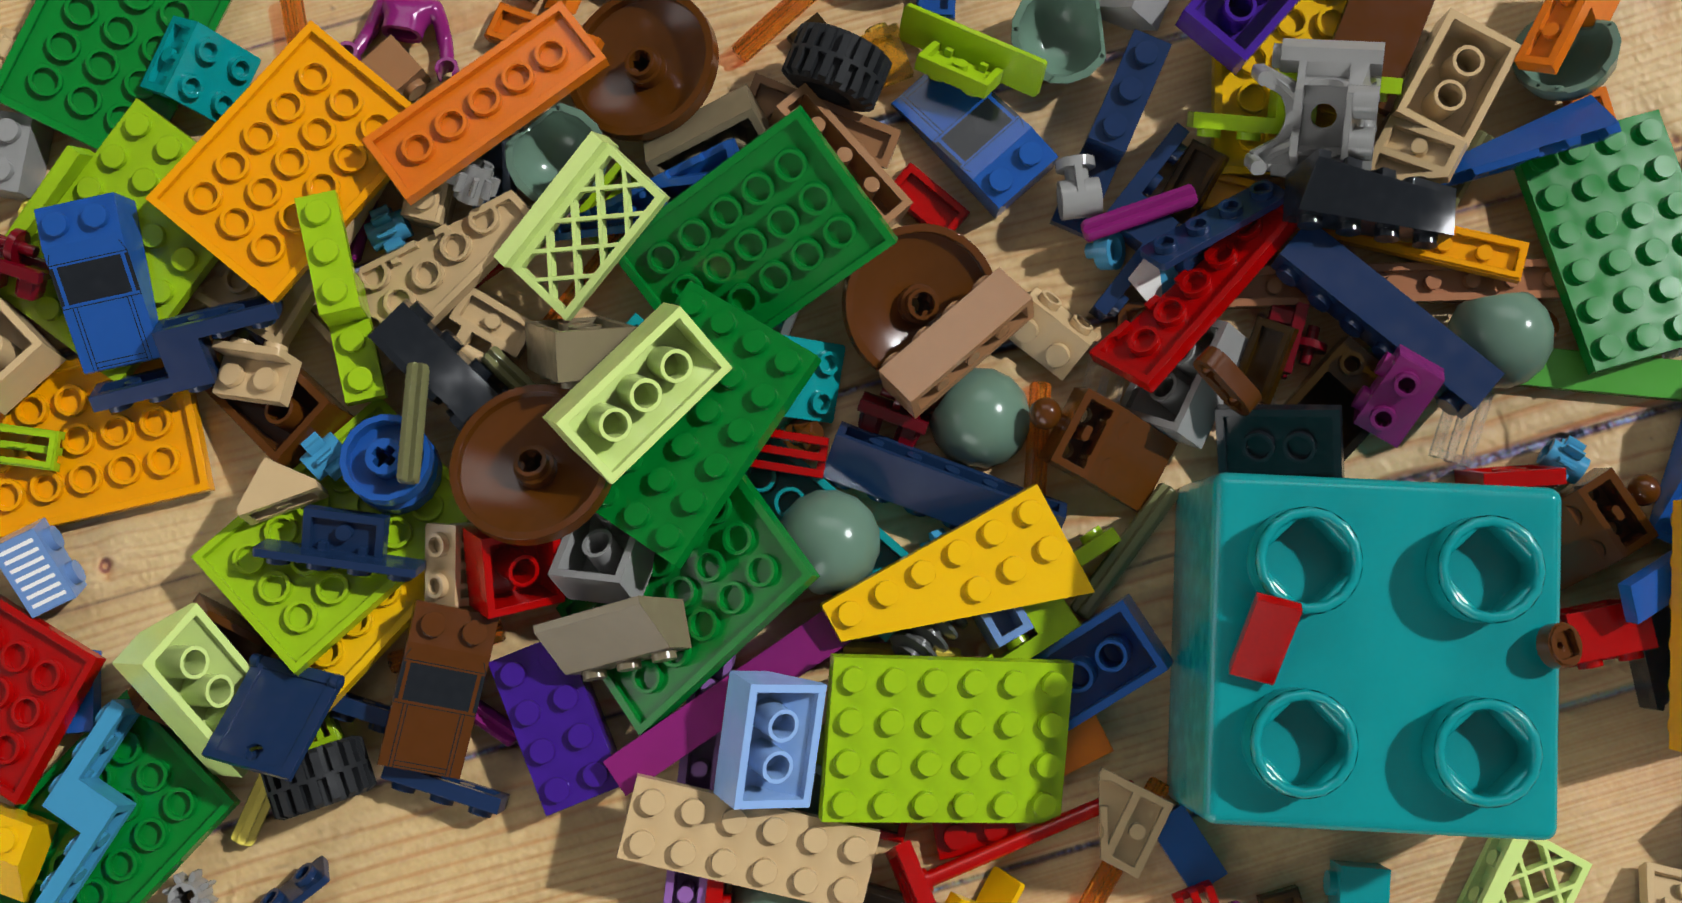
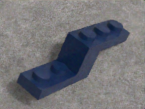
(1120, 112)
(1143, 182)
(185, 353)
(442, 790)

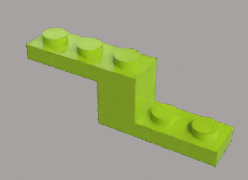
(1252, 126)
(341, 297)
(1054, 618)

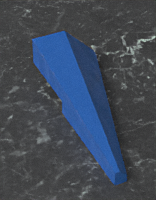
(1559, 131)
(670, 181)

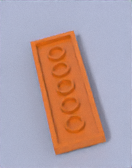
(485, 102)

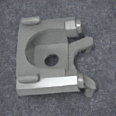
(1328, 73)

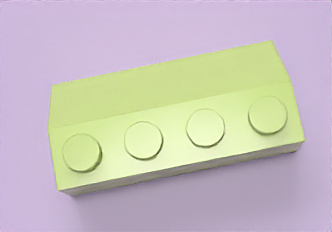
(638, 392)
(187, 677)

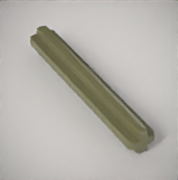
(1125, 551)

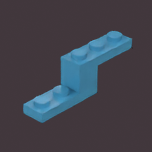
(88, 802)

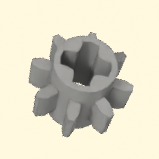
(475, 183)
(200, 886)

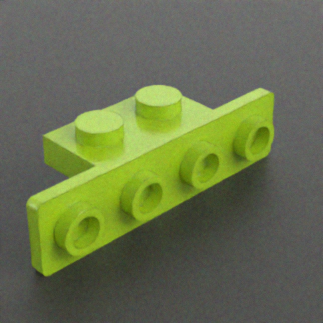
(968, 57)

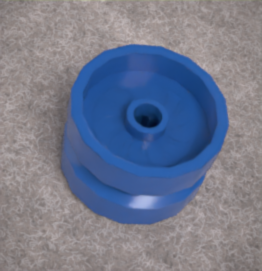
(368, 469)

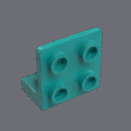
(199, 68)
(820, 394)

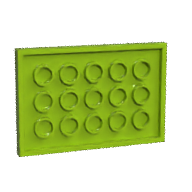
(132, 164)
(307, 609)
(944, 739)

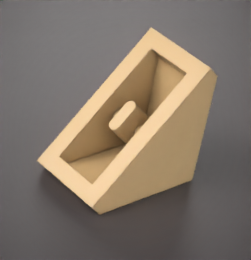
(277, 491)

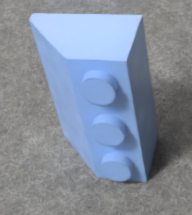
(769, 740)

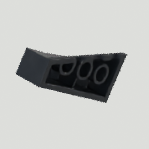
(1368, 202)
(453, 378)

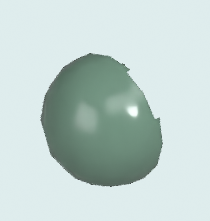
(1063, 34)
(1584, 69)
(545, 147)
(1509, 332)
(981, 419)
(836, 538)

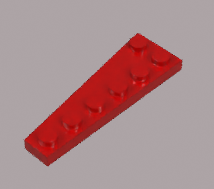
(1173, 323)

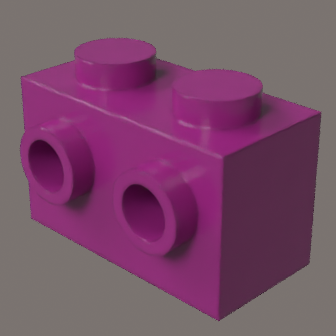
(1397, 395)

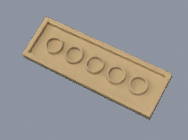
(755, 849)

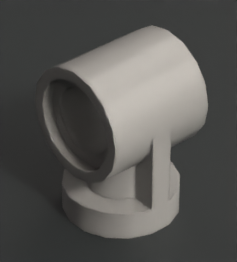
(1078, 194)

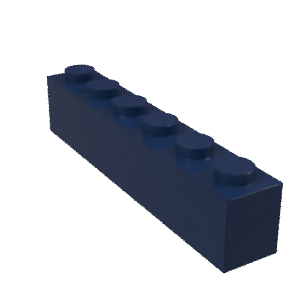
(1383, 316)
(917, 478)

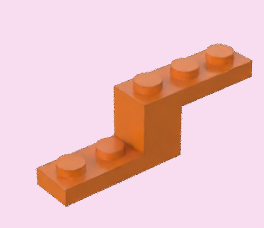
(1556, 31)

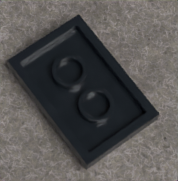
(1281, 440)

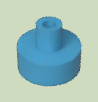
(1107, 252)

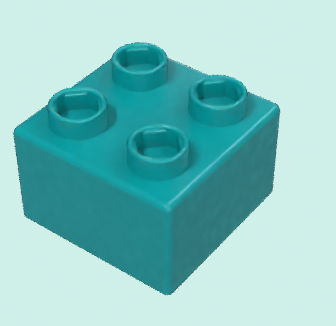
(1409, 672)

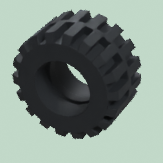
(837, 66)
(323, 778)

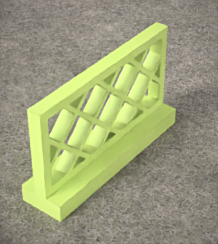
(558, 201)
(1497, 868)

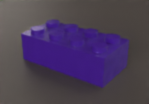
(1233, 28)
(556, 727)

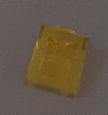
(889, 42)

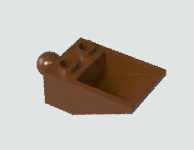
(1106, 450)
(1587, 537)

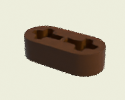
(1227, 380)

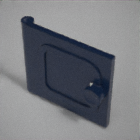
(276, 713)

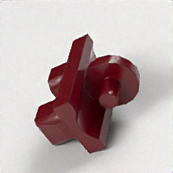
(20, 261)
(1309, 345)
(876, 409)

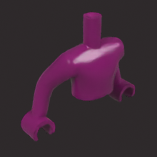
(407, 23)

